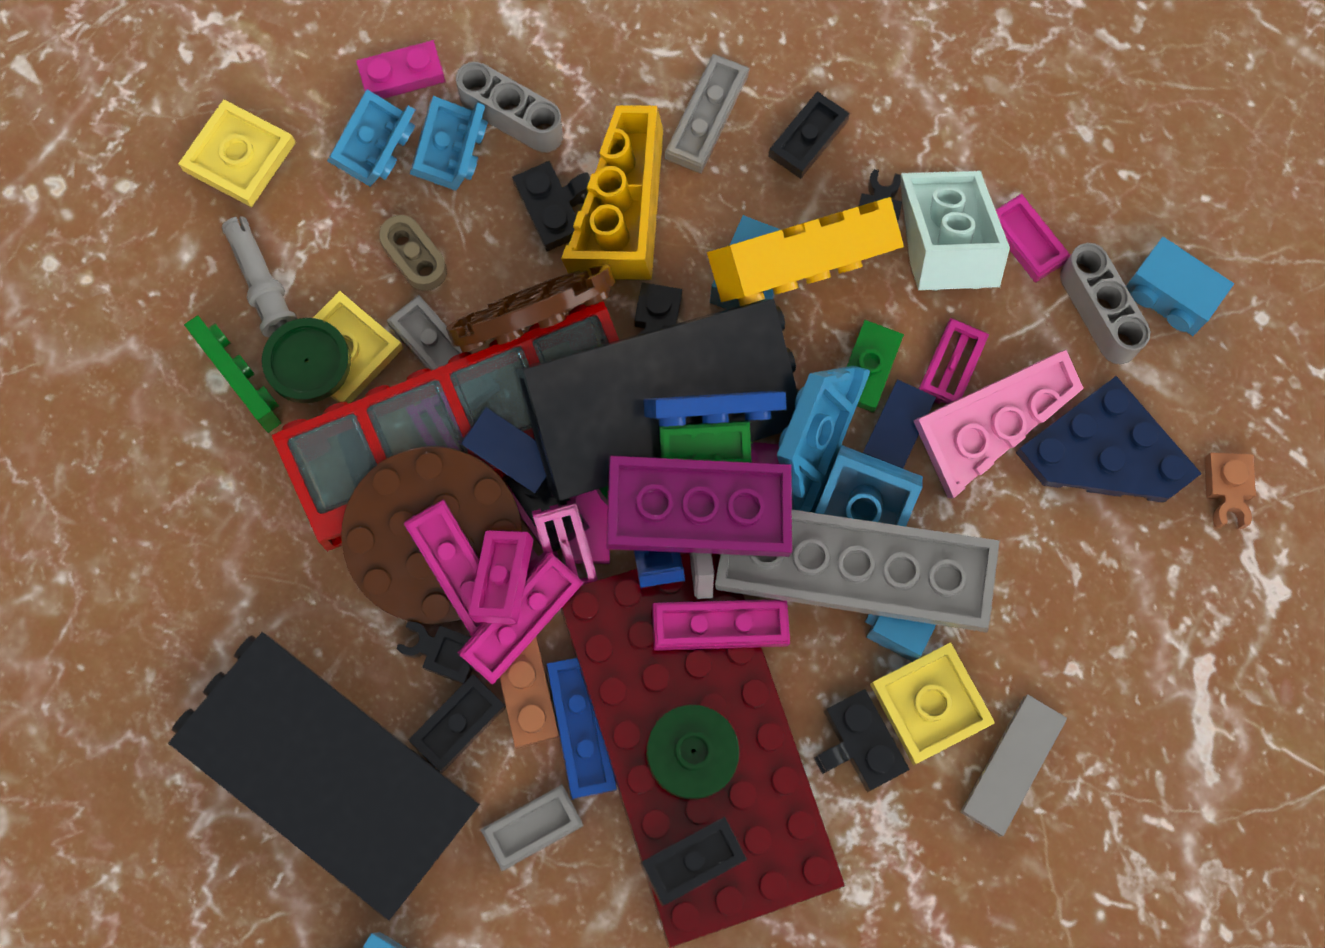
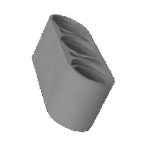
(502, 91)
(1104, 284)

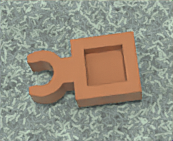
(1231, 481)

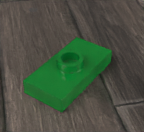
(875, 351)
(707, 441)

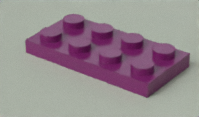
(699, 506)

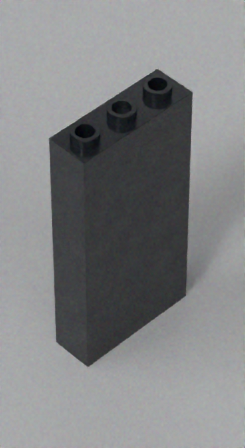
(594, 398)
(323, 773)

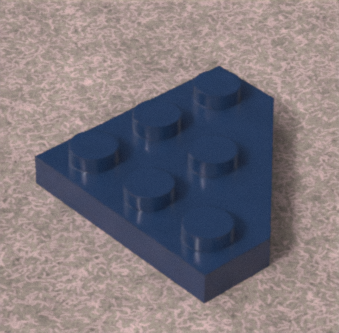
(1109, 449)

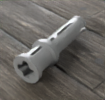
(264, 291)

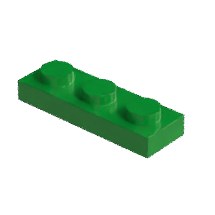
(235, 372)

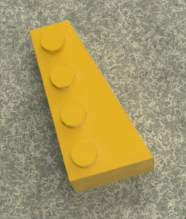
(621, 199)
(804, 252)

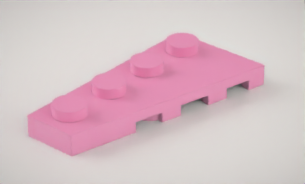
(985, 424)

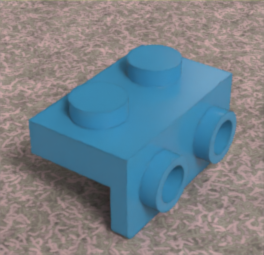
(371, 138)
(448, 143)

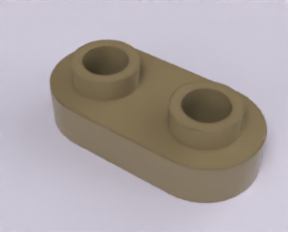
(415, 254)

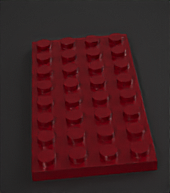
(763, 802)

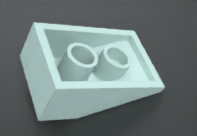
(952, 231)

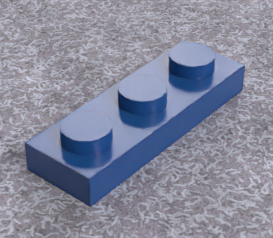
(715, 407)
(579, 734)

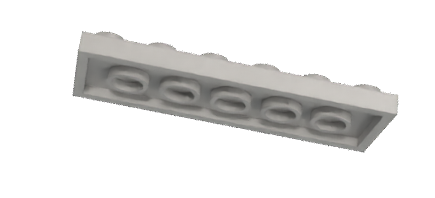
(874, 571)

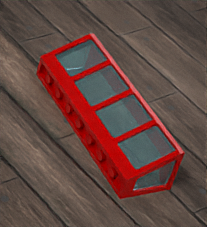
(430, 408)

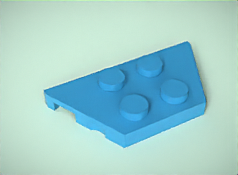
(818, 429)

